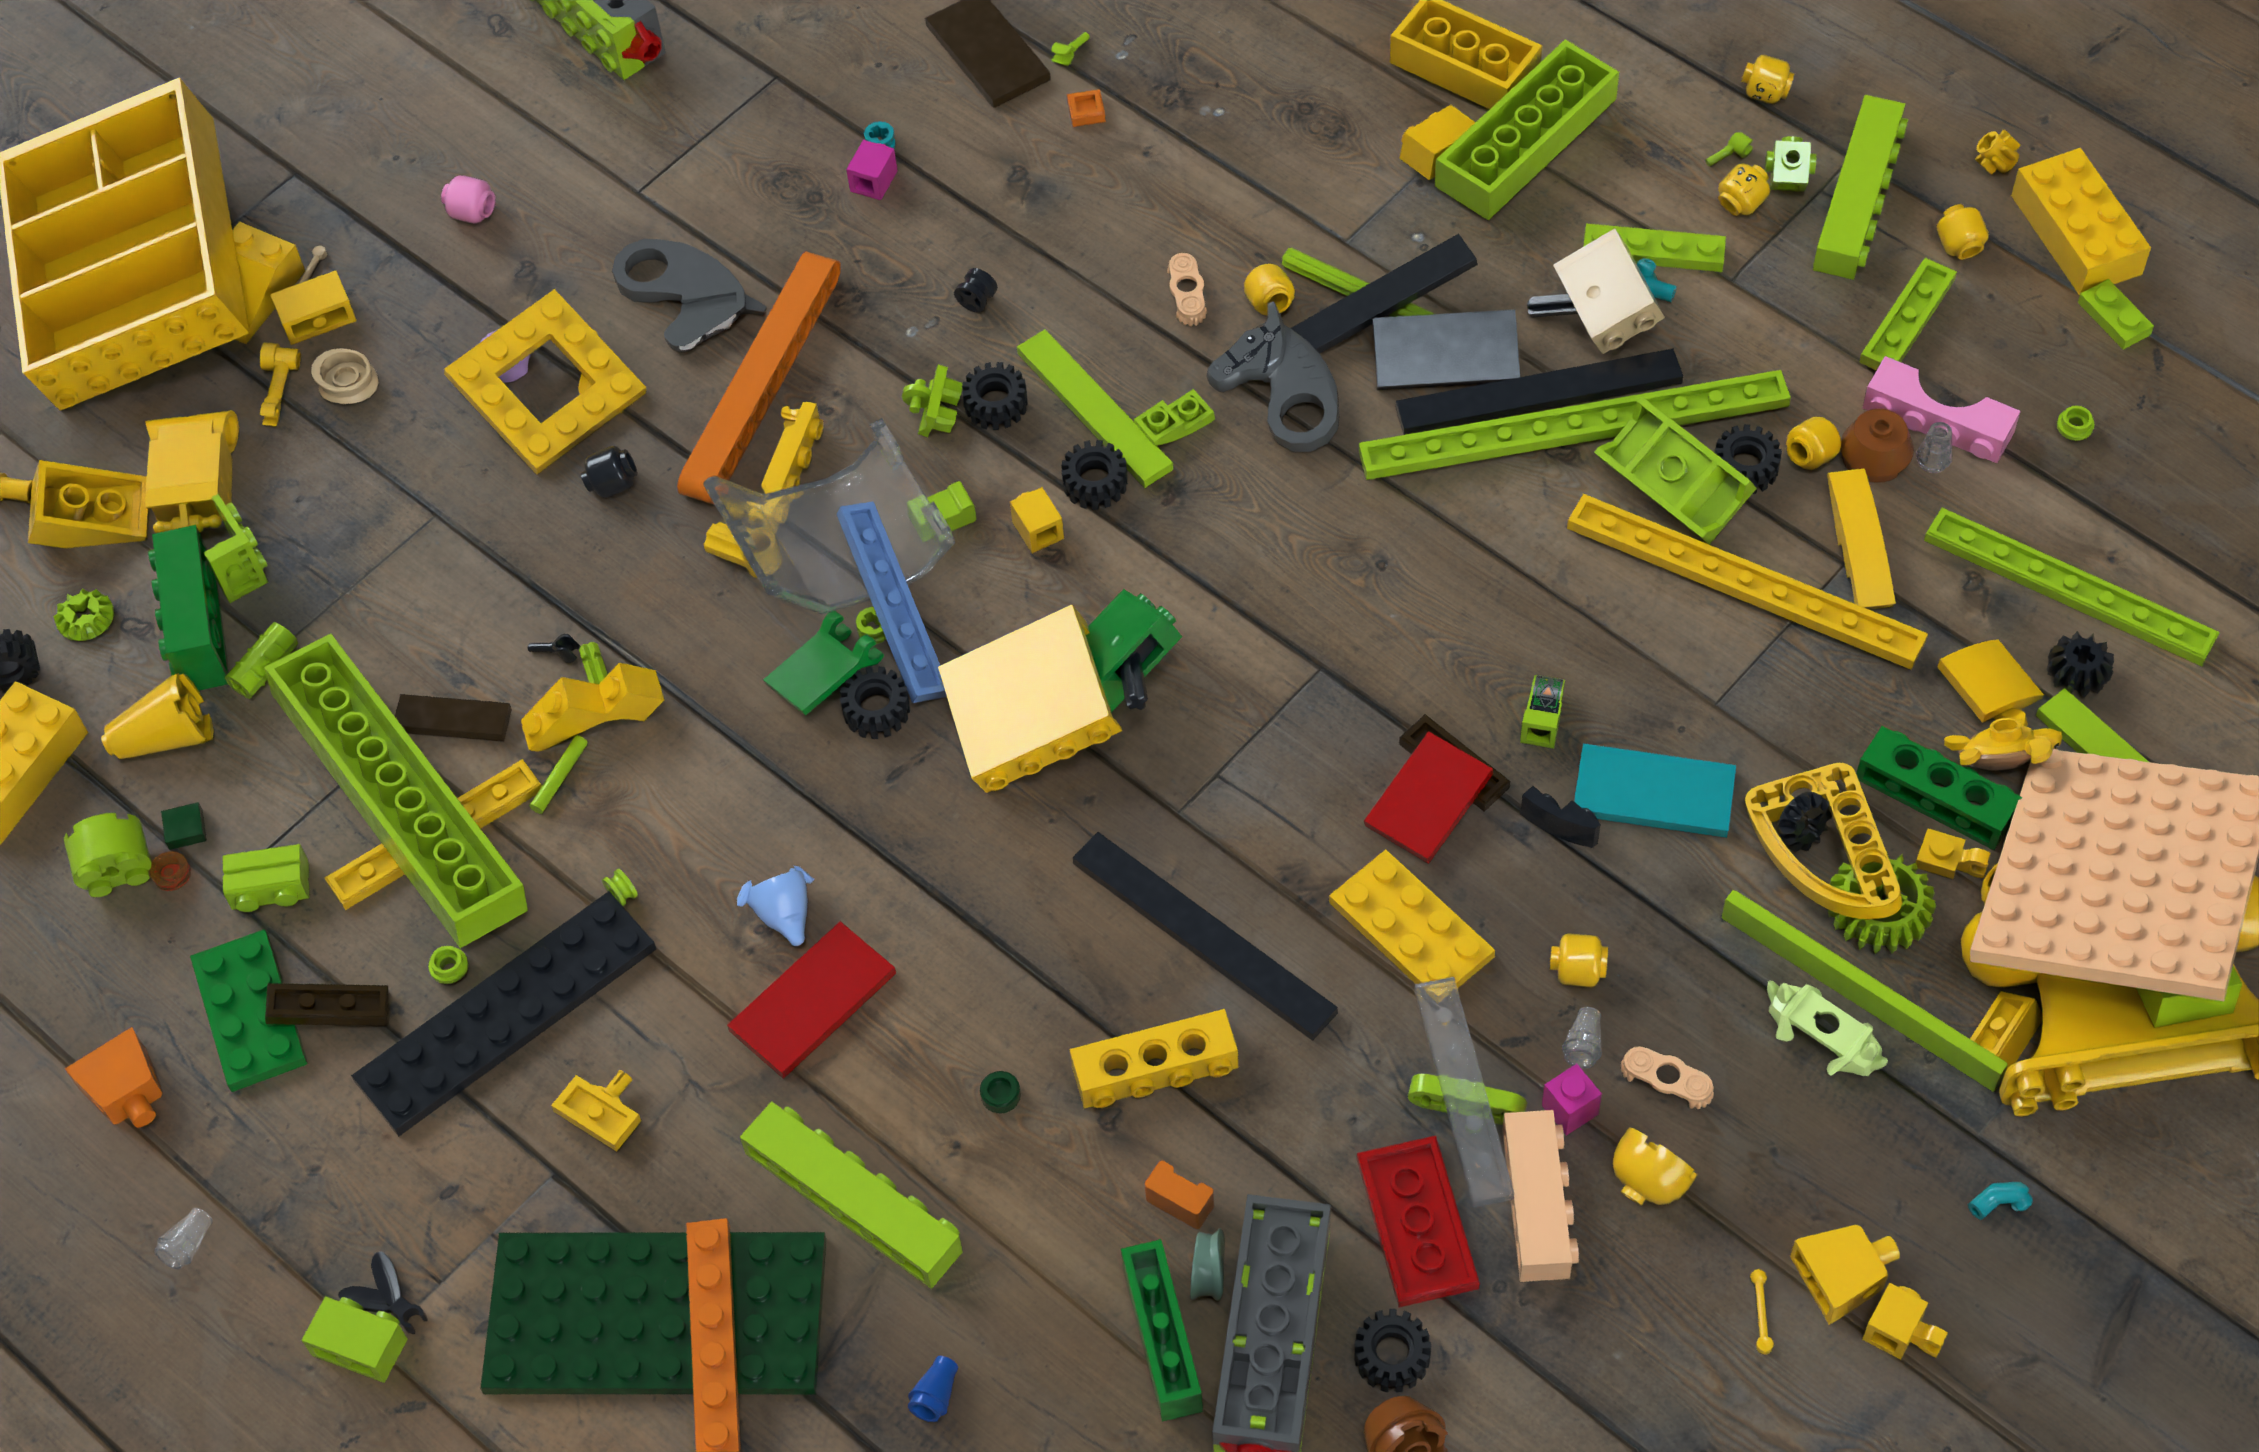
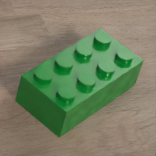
(188, 608)

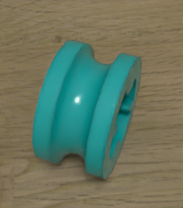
(882, 130)

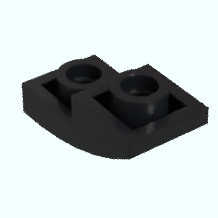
(1569, 823)

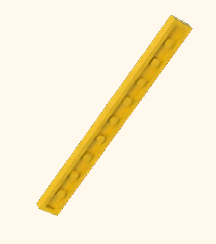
(1748, 581)

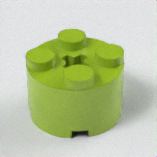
(108, 853)

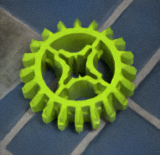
(1899, 928)

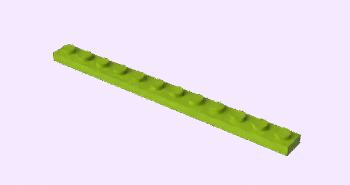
(1568, 425)

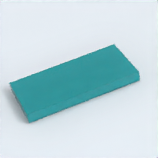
(1656, 790)

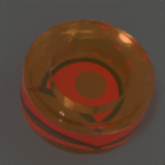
(170, 871)

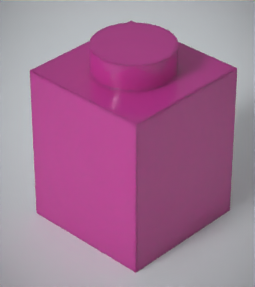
(872, 169)
(1572, 1099)

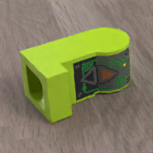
(1543, 711)

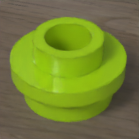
(2078, 416)
(444, 956)

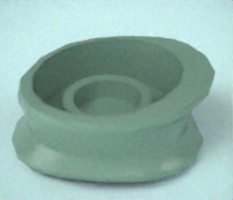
(1208, 1265)

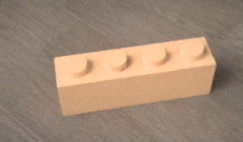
(1539, 1203)

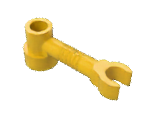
(279, 361)

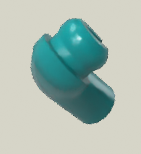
(2000, 1193)

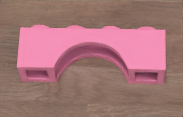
(1975, 428)

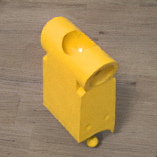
(188, 467)

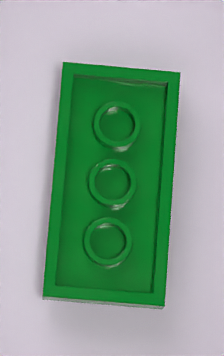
(234, 995)

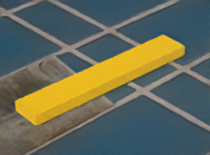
(483, 803)

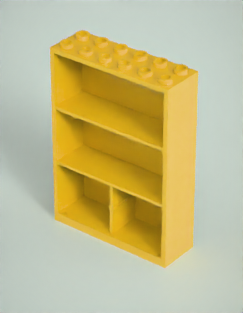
(120, 245)

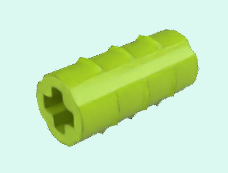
(249, 671)

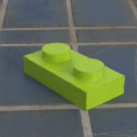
(2115, 314)

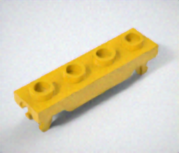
(794, 448)

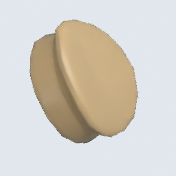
(344, 376)

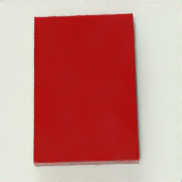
(1428, 797)

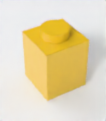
(1037, 519)

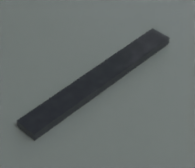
(1539, 391)
(1205, 936)

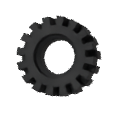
(998, 411)
(1756, 444)
(1094, 458)
(17, 659)
(875, 684)
(1392, 1374)

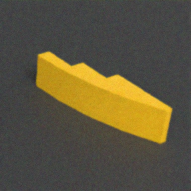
(1861, 539)

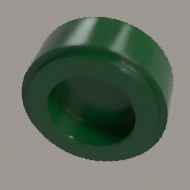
(1000, 1092)

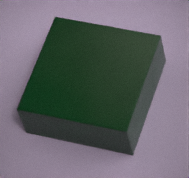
(183, 826)

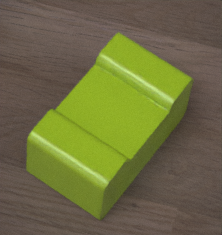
(955, 506)

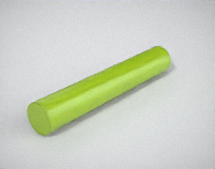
(558, 774)

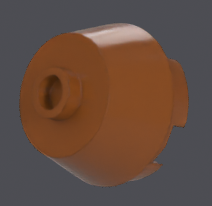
(1877, 443)
(1404, 1426)

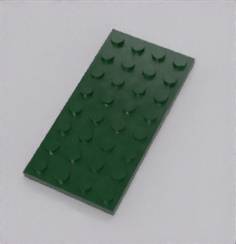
(617, 1313)

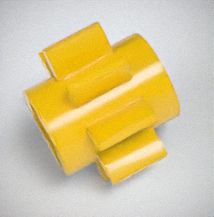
(1997, 152)

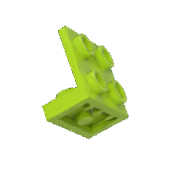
(234, 561)

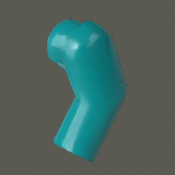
(1659, 289)

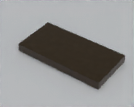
(988, 50)

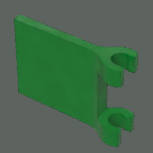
(822, 665)

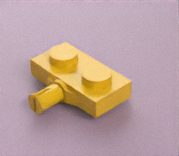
(598, 1109)

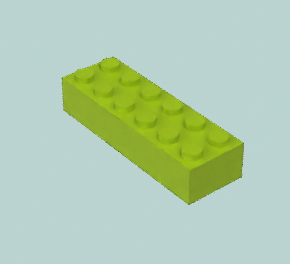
(1526, 129)

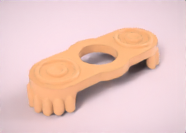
(1190, 304)
(1691, 1085)

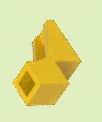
(579, 705)

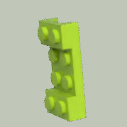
(1677, 471)

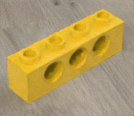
(1166, 1042)

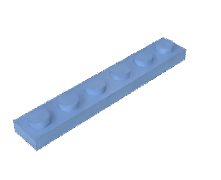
(892, 601)

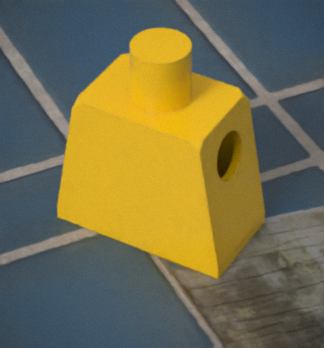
(1843, 1268)

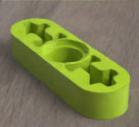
(1427, 1093)

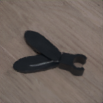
(388, 1296)

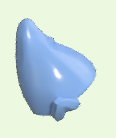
(780, 902)

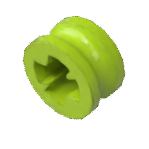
(866, 616)
(620, 887)

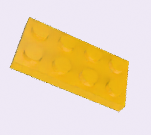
(1410, 923)

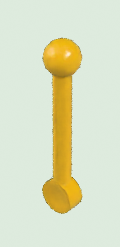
(1764, 1343)

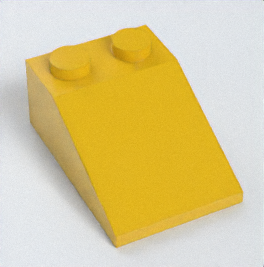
(264, 268)
(86, 506)

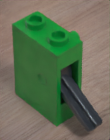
(1128, 644)

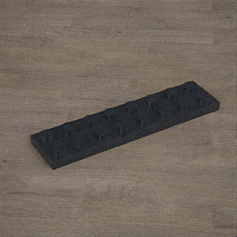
(503, 1013)

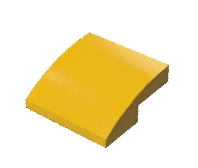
(1989, 679)

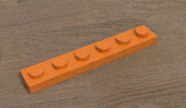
(713, 1336)

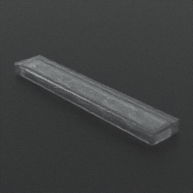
(1464, 1092)

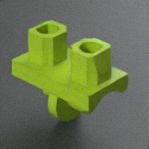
(929, 398)

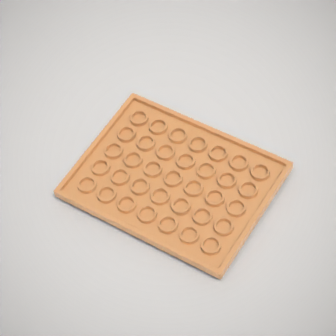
(2124, 874)

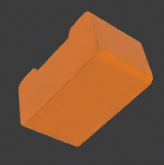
(1179, 1196)

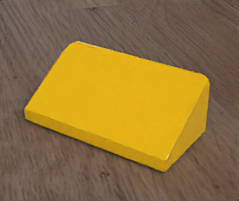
(2008, 1026)

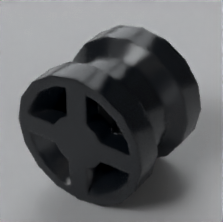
(975, 290)

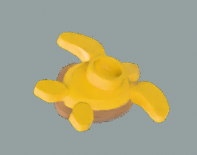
(2005, 743)

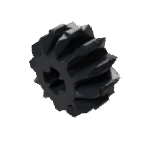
(2080, 664)

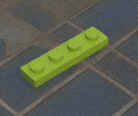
(1668, 247)
(1909, 314)

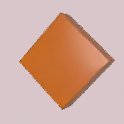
(1086, 108)

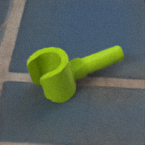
(1065, 53)
(1738, 143)

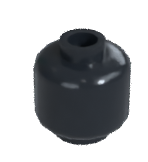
(609, 471)

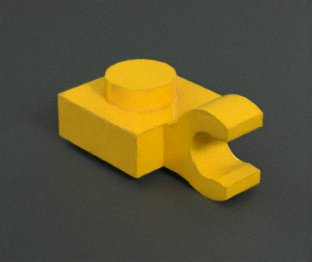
(1946, 854)

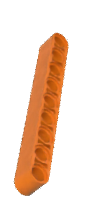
(760, 374)

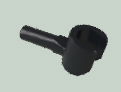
(562, 646)

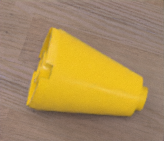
(160, 721)

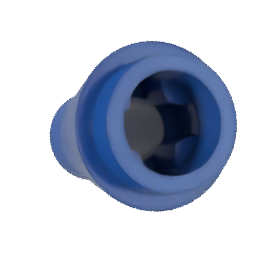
(933, 1391)

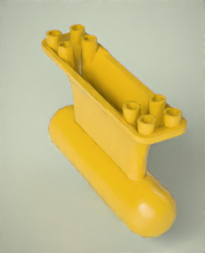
(2104, 1039)

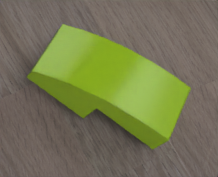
(1174, 421)

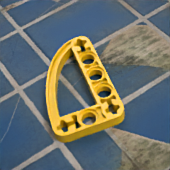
(1822, 781)

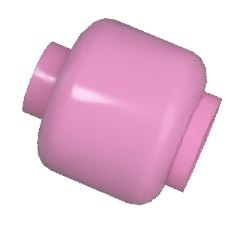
(468, 199)

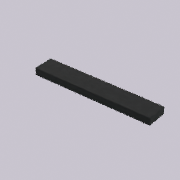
(1387, 294)

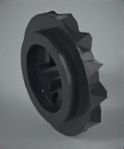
(1792, 824)

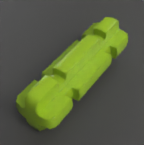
(593, 662)

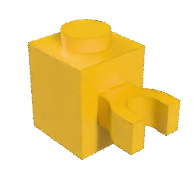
(1899, 1322)

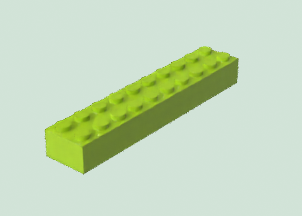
(396, 790)

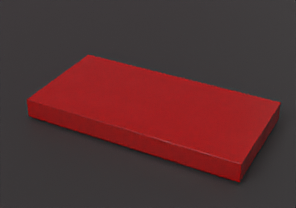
(811, 999)
(1417, 1221)

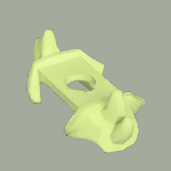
(1852, 1041)

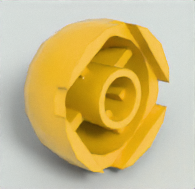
(1650, 1170)

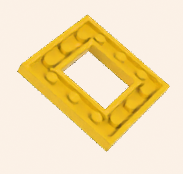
(538, 443)

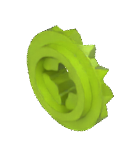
(88, 625)

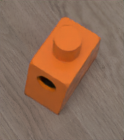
(119, 1080)

